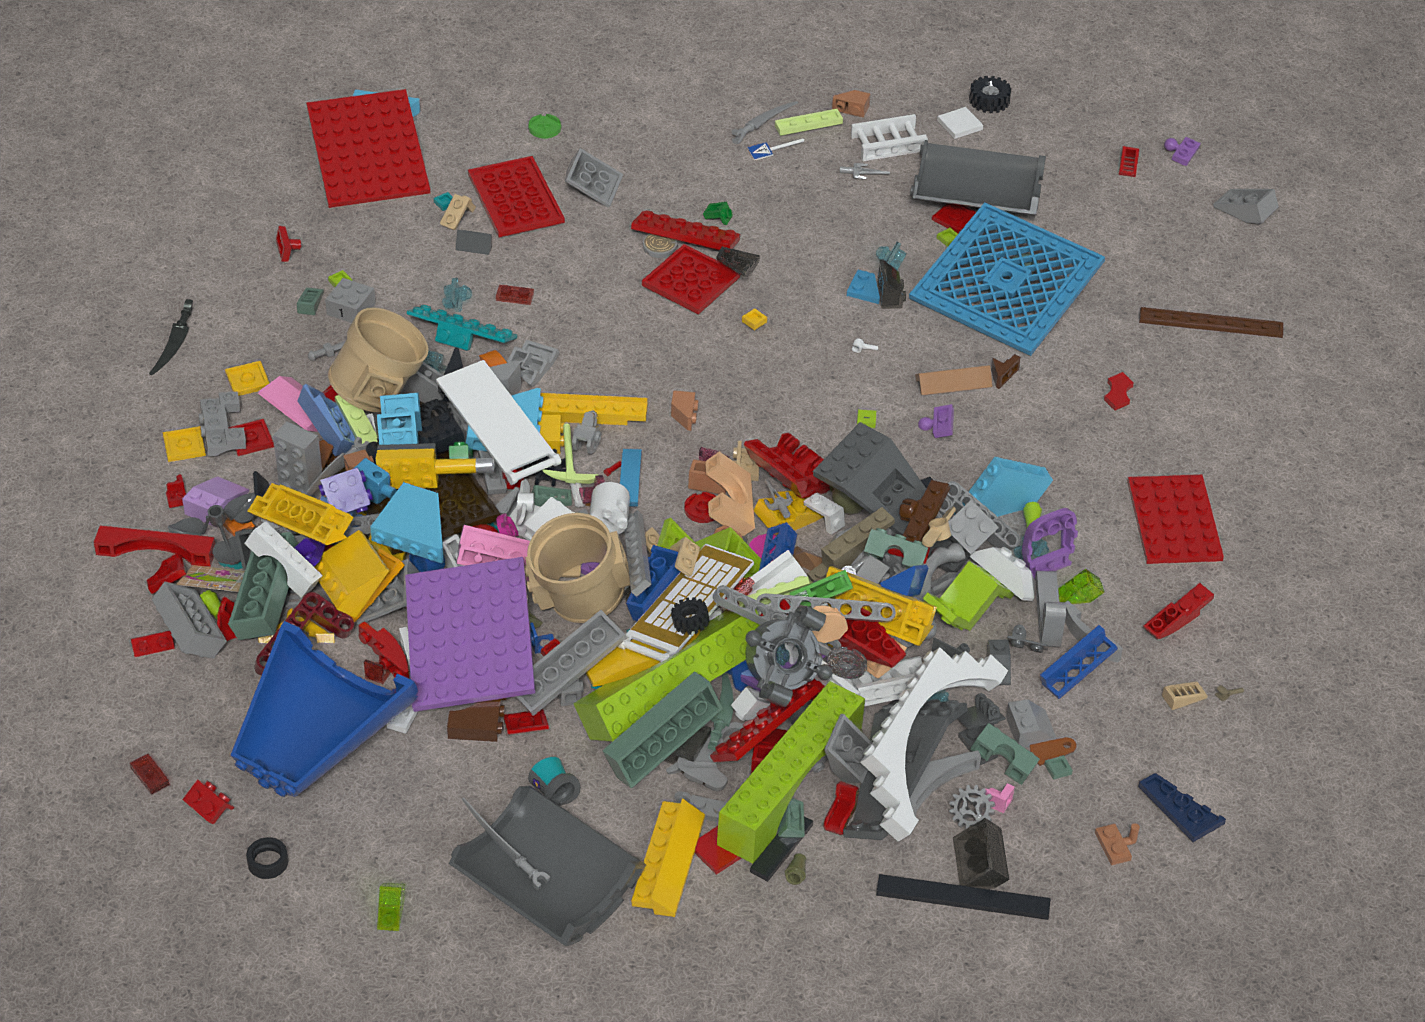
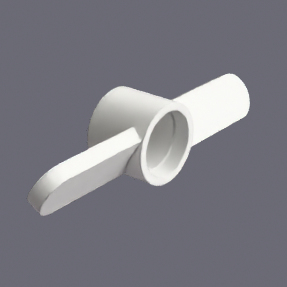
(525, 501)

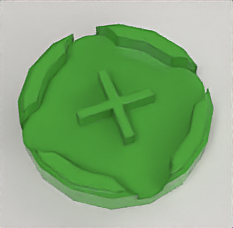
(544, 126)

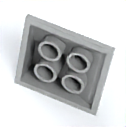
(593, 177)
(392, 597)

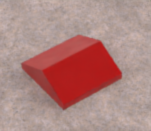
(525, 722)

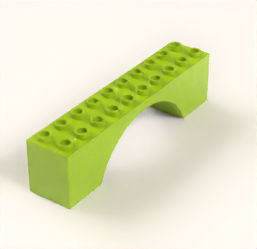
(621, 703)
(757, 807)

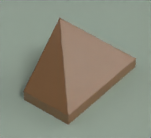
(806, 559)

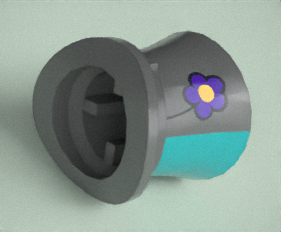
(553, 781)

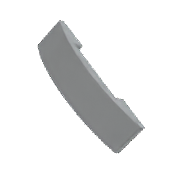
(1080, 630)

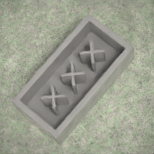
(297, 457)
(188, 620)

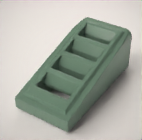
(309, 301)
(543, 493)

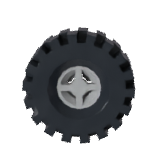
(990, 94)

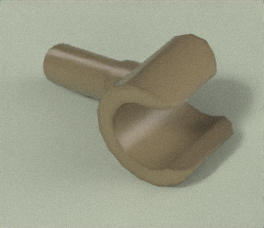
(1224, 694)

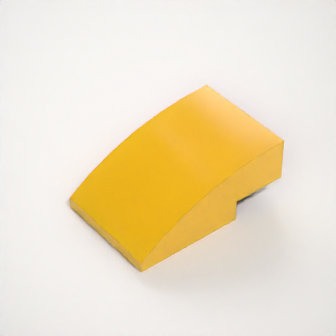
(799, 517)

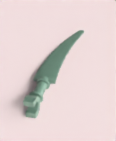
(724, 717)

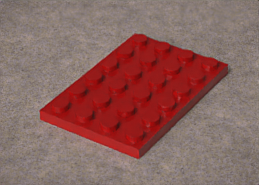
(515, 196)
(1175, 519)

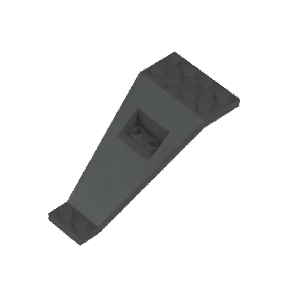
(870, 472)
(921, 744)

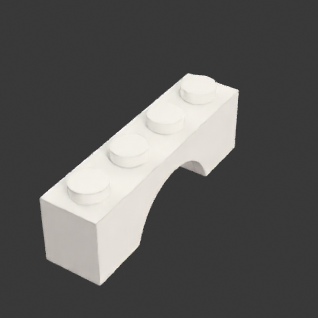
(300, 573)

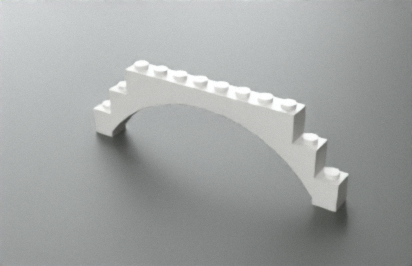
(887, 753)

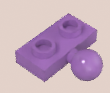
(1184, 151)
(942, 421)

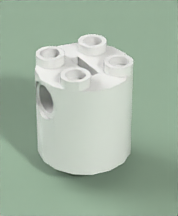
(611, 505)

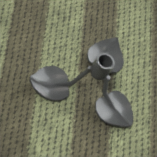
(236, 509)

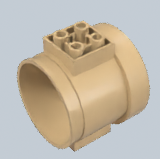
(376, 358)
(565, 544)

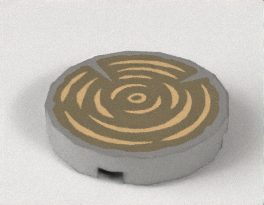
(659, 246)

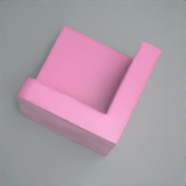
(1003, 798)

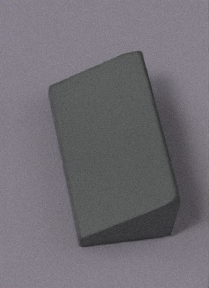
(473, 242)

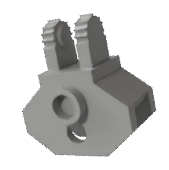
(587, 432)

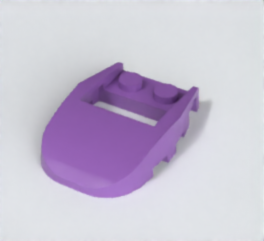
(1046, 525)

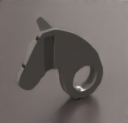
(703, 769)

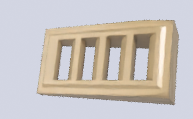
(1182, 700)

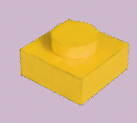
(754, 319)

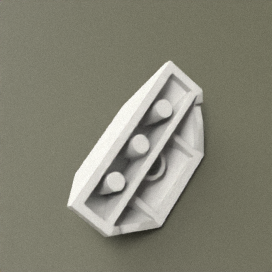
(1007, 570)

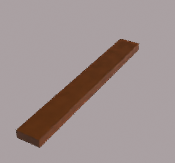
(1211, 322)

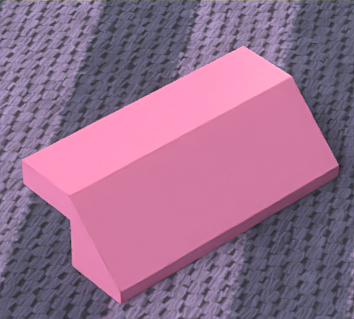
(283, 394)
(487, 546)

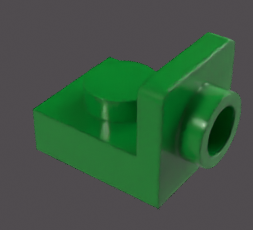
(718, 210)

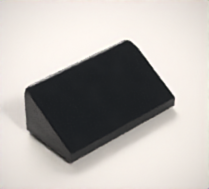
(260, 484)

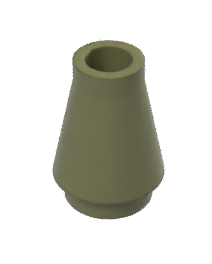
(796, 870)

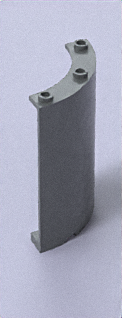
(978, 177)
(583, 867)

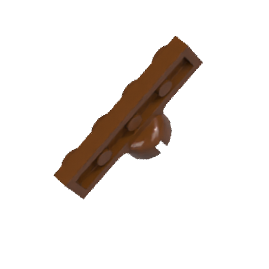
(922, 511)

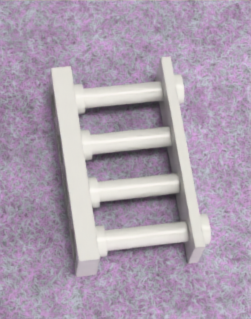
(888, 148)
(887, 686)

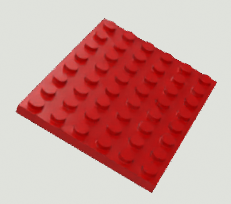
(367, 148)

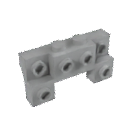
(215, 425)

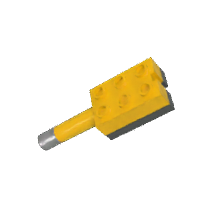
(420, 467)

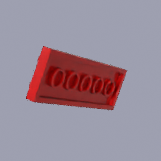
(685, 231)
(761, 726)

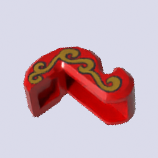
(842, 808)

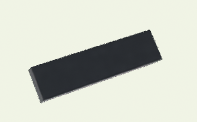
(777, 853)

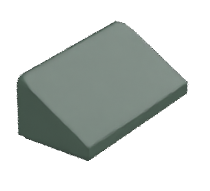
(793, 820)

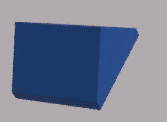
(907, 582)

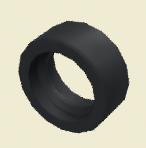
(271, 870)

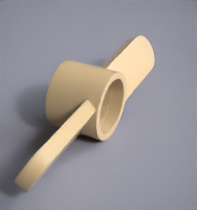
(939, 529)

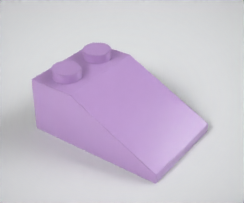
(209, 493)

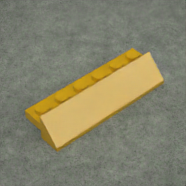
(610, 409)
(301, 514)
(912, 616)
(668, 858)

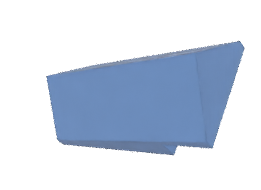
(327, 419)

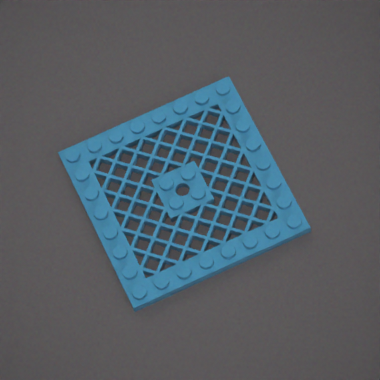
(1021, 338)

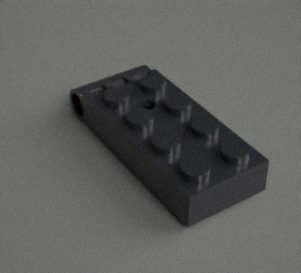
(439, 430)

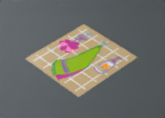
(212, 578)

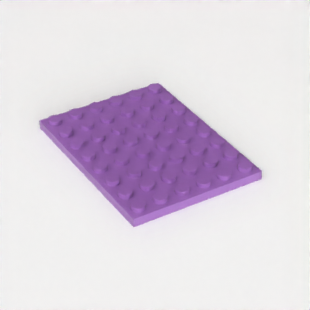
(469, 634)

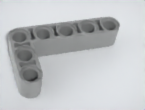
(998, 538)
(1050, 611)

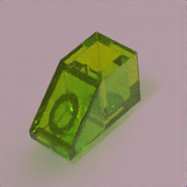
(1081, 589)
(390, 906)

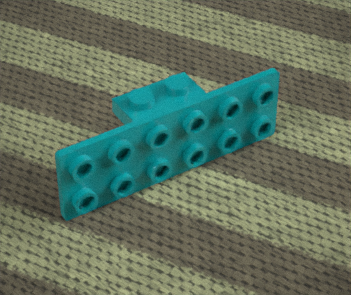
(458, 331)

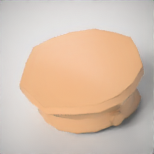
(834, 625)

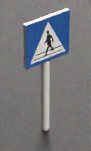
(762, 150)

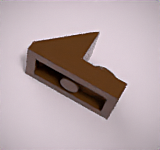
(1004, 371)

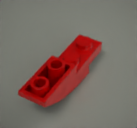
(1179, 614)
(387, 648)

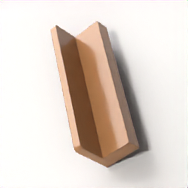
(954, 380)

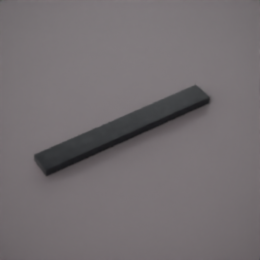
(963, 896)

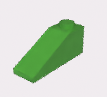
(826, 588)

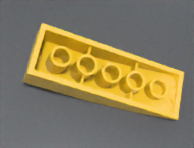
(624, 663)

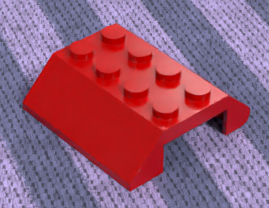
(792, 470)

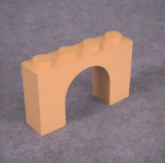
(734, 511)

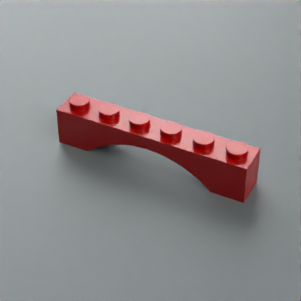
(117, 541)

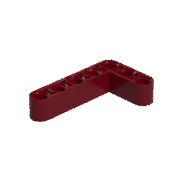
(311, 613)

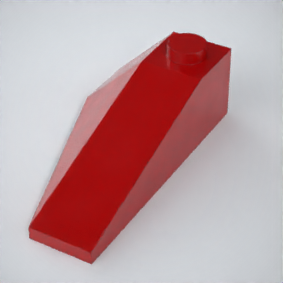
(872, 641)

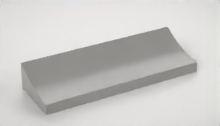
(572, 660)

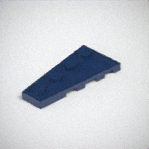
(1180, 808)

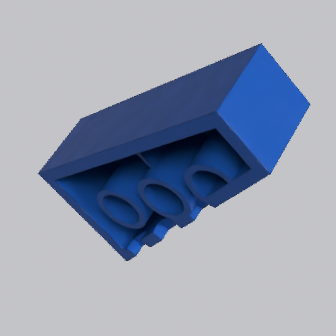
(661, 573)

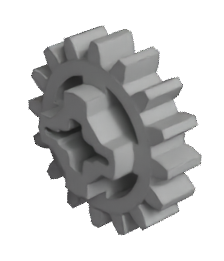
(979, 803)

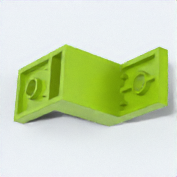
(725, 540)
(968, 597)

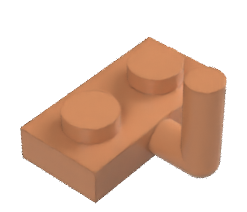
(1113, 843)

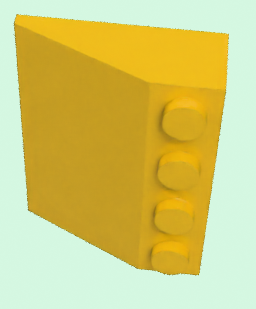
(351, 573)

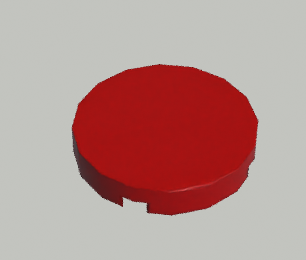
(696, 509)

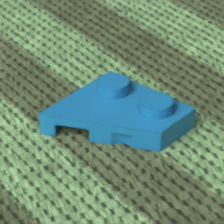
(864, 287)

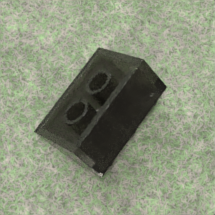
(981, 856)

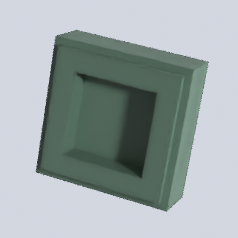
(1058, 767)

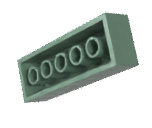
(260, 596)
(662, 729)

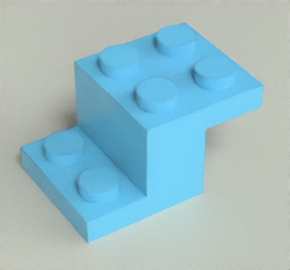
(399, 419)

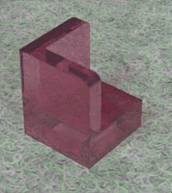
(586, 492)

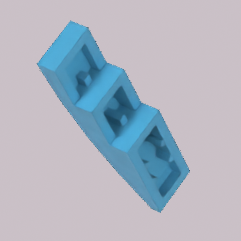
(631, 473)

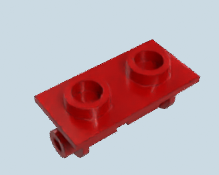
(152, 643)

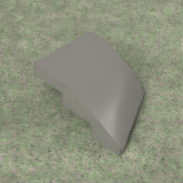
(534, 360)

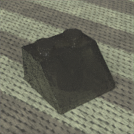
(890, 287)

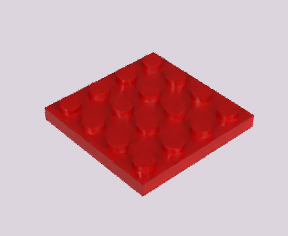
(690, 279)

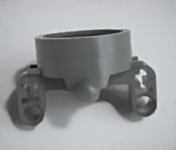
(761, 649)

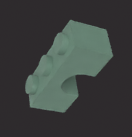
(880, 542)
(1020, 760)

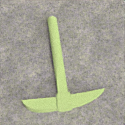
(570, 475)

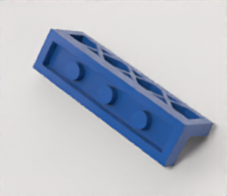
(784, 541)
(1073, 657)

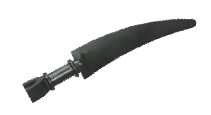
(176, 338)

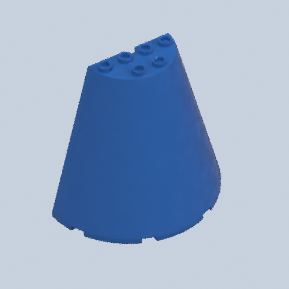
(310, 715)

